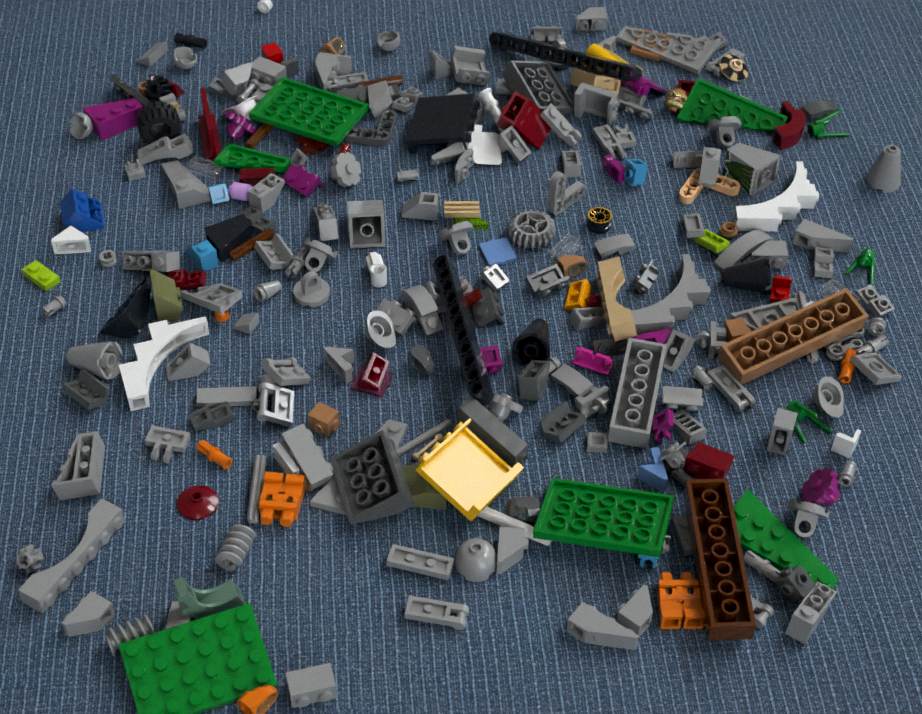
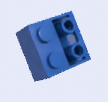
(81, 212)

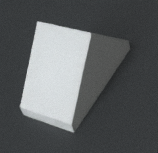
(71, 241)

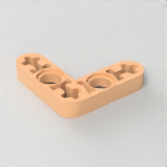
(726, 186)

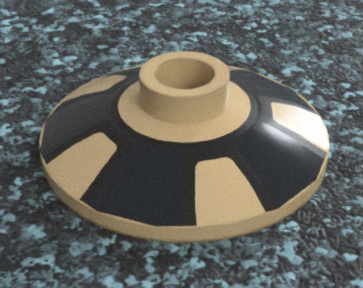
(733, 68)

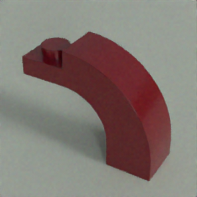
(790, 133)

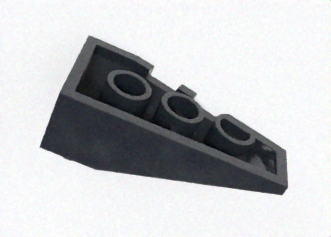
(131, 313)

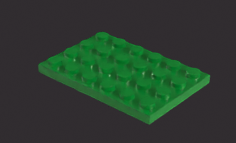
(309, 111)
(604, 517)
(198, 663)

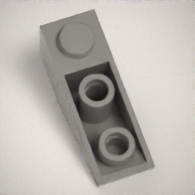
(326, 67)
(326, 222)
(813, 235)
(151, 260)
(810, 612)
(598, 629)

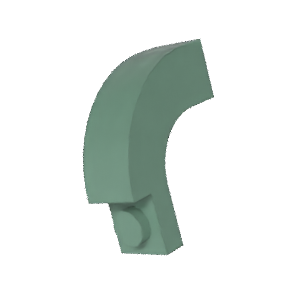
(207, 602)

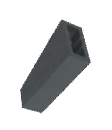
(493, 432)

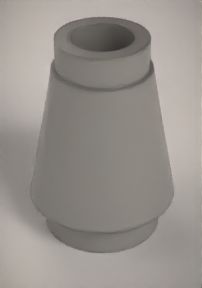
(266, 290)

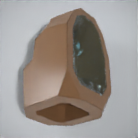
(334, 46)
(571, 265)

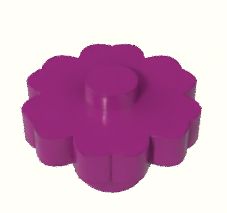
(238, 125)
(821, 487)

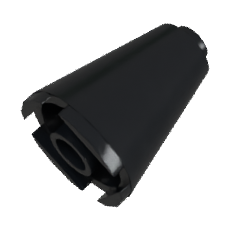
(748, 276)
(533, 343)

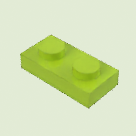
(41, 275)

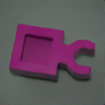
(615, 169)
(661, 424)

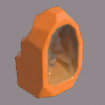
(257, 700)

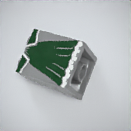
(751, 167)

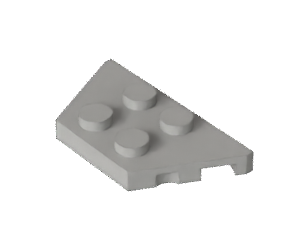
(214, 297)
(766, 314)

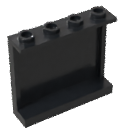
(443, 120)

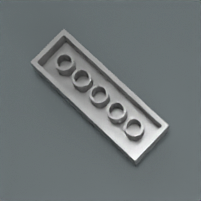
(637, 393)

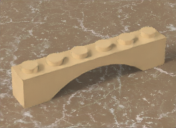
(618, 318)

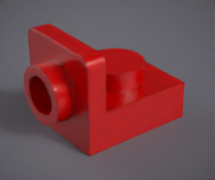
(780, 289)

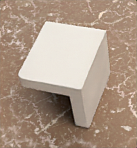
(845, 444)

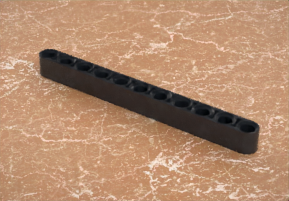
(504, 39)
(463, 331)

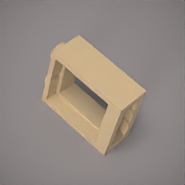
(597, 80)

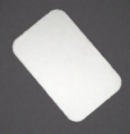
(490, 150)

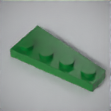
(248, 158)

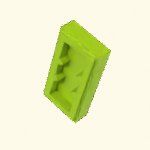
(712, 241)

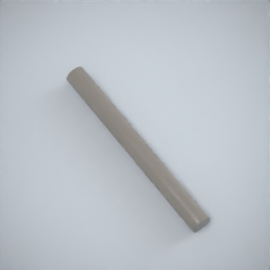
(424, 437)

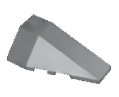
(184, 185)

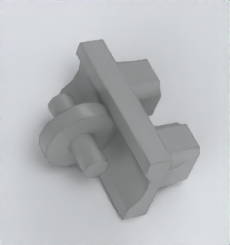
(710, 339)
(594, 402)

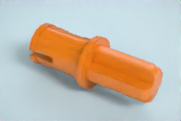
(847, 366)
(214, 454)

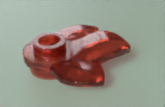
(311, 145)

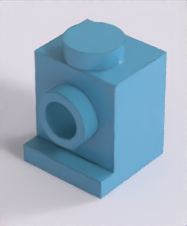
(635, 171)

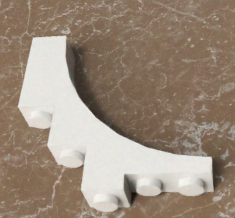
(769, 214)
(149, 354)

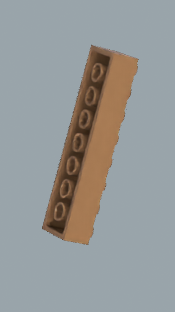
(792, 336)

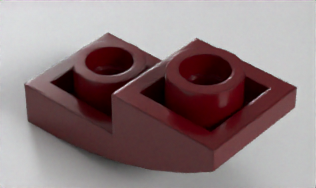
(188, 280)

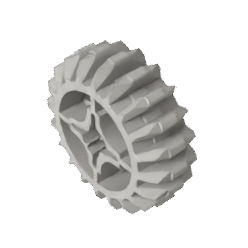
(531, 229)

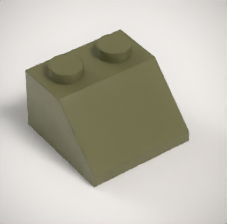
(166, 297)

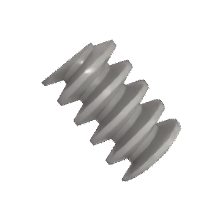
(235, 547)
(130, 632)

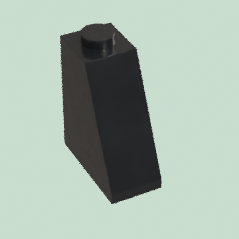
(229, 235)

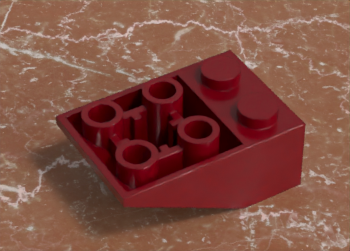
(525, 119)

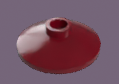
(195, 508)

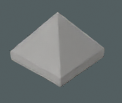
(298, 158)

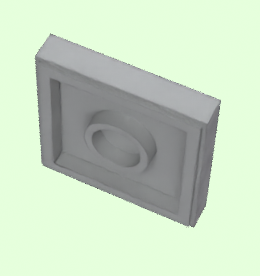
(875, 368)

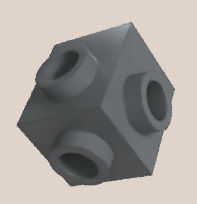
(795, 583)

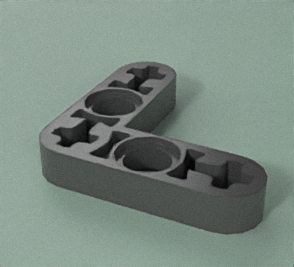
(383, 136)

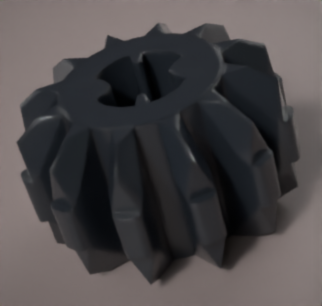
(157, 87)

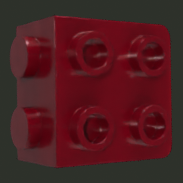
(708, 462)

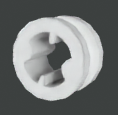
(262, 5)

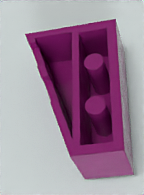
(113, 117)

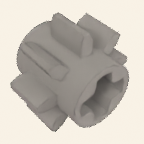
(29, 558)

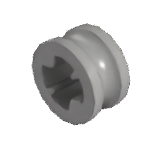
(104, 258)
(872, 329)

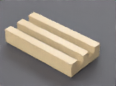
(461, 209)

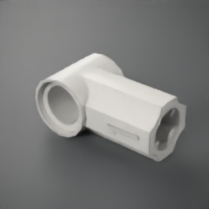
(376, 269)

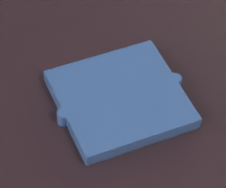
(497, 252)

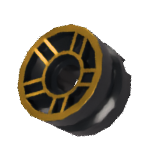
(599, 220)

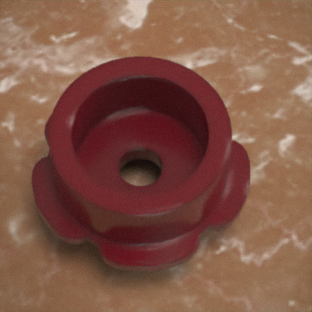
(593, 300)

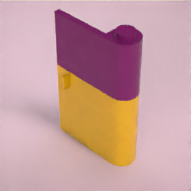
(639, 87)

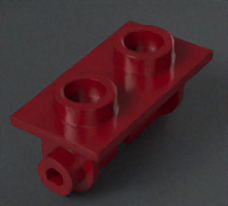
(254, 175)

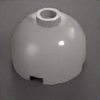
(476, 560)

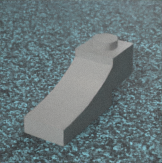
(166, 148)

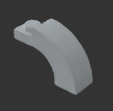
(424, 307)

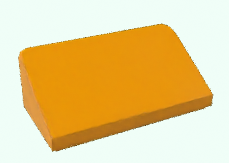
(576, 294)

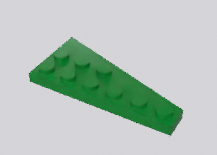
(712, 102)
(772, 540)

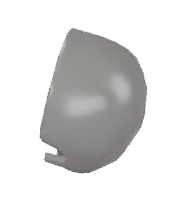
(388, 40)
(184, 58)
(81, 125)

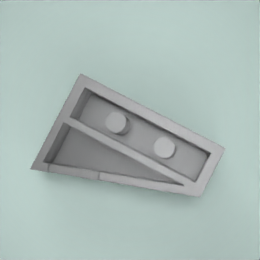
(307, 456)

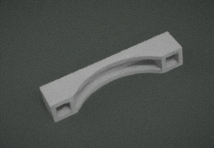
(45, 586)

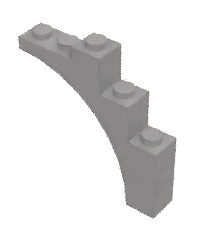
(677, 304)

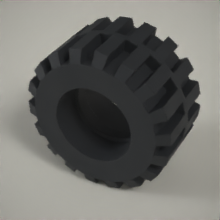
(155, 114)

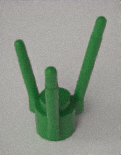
(817, 128)
(865, 259)
(803, 411)

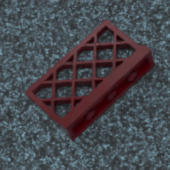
(208, 130)

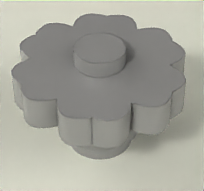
(345, 169)
(503, 405)

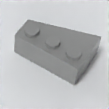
(83, 469)

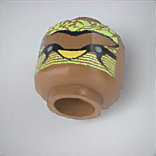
(675, 99)

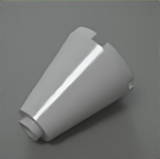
(886, 170)
(97, 358)

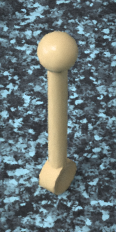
(438, 438)

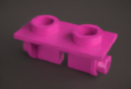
(598, 363)

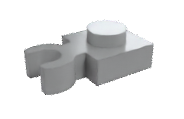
(626, 138)

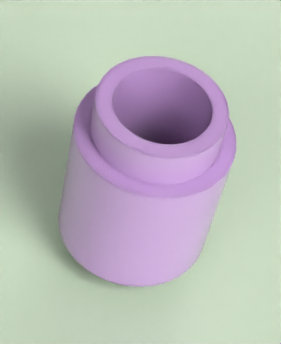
(239, 191)

